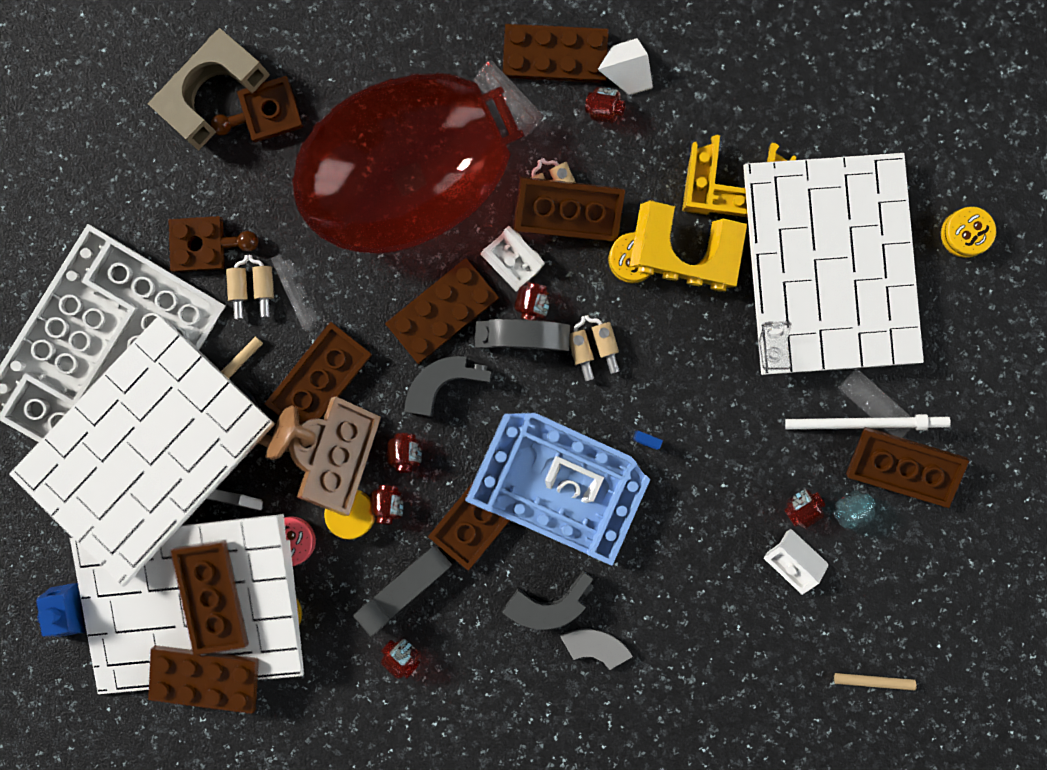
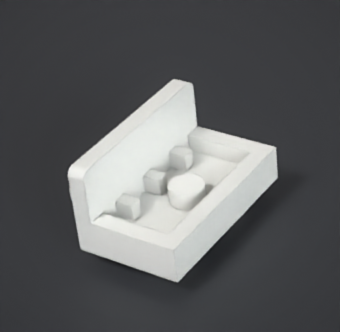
(513, 258)

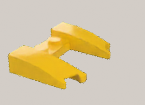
(701, 191)

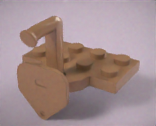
(334, 452)

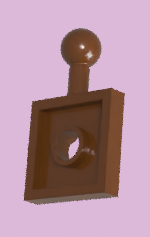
(261, 125)
(211, 254)

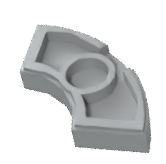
(235, 499)
(596, 644)

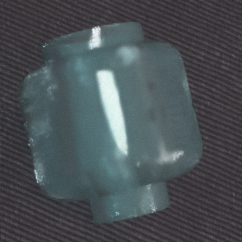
(855, 510)

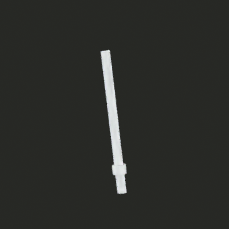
(919, 422)

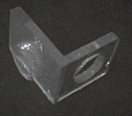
(774, 346)

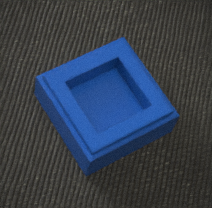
(647, 440)

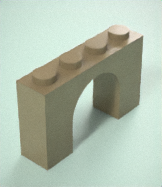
(216, 57)

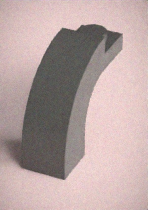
(522, 334)
(430, 380)
(549, 615)

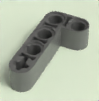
(402, 590)

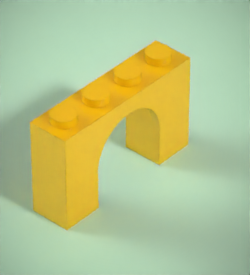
(654, 252)

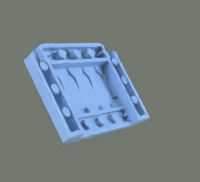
(515, 486)

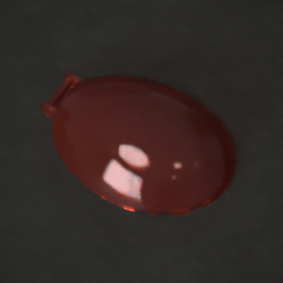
(402, 162)

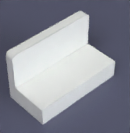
(797, 562)

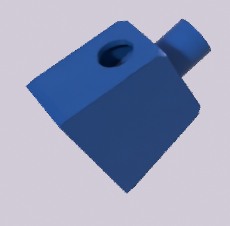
(60, 611)

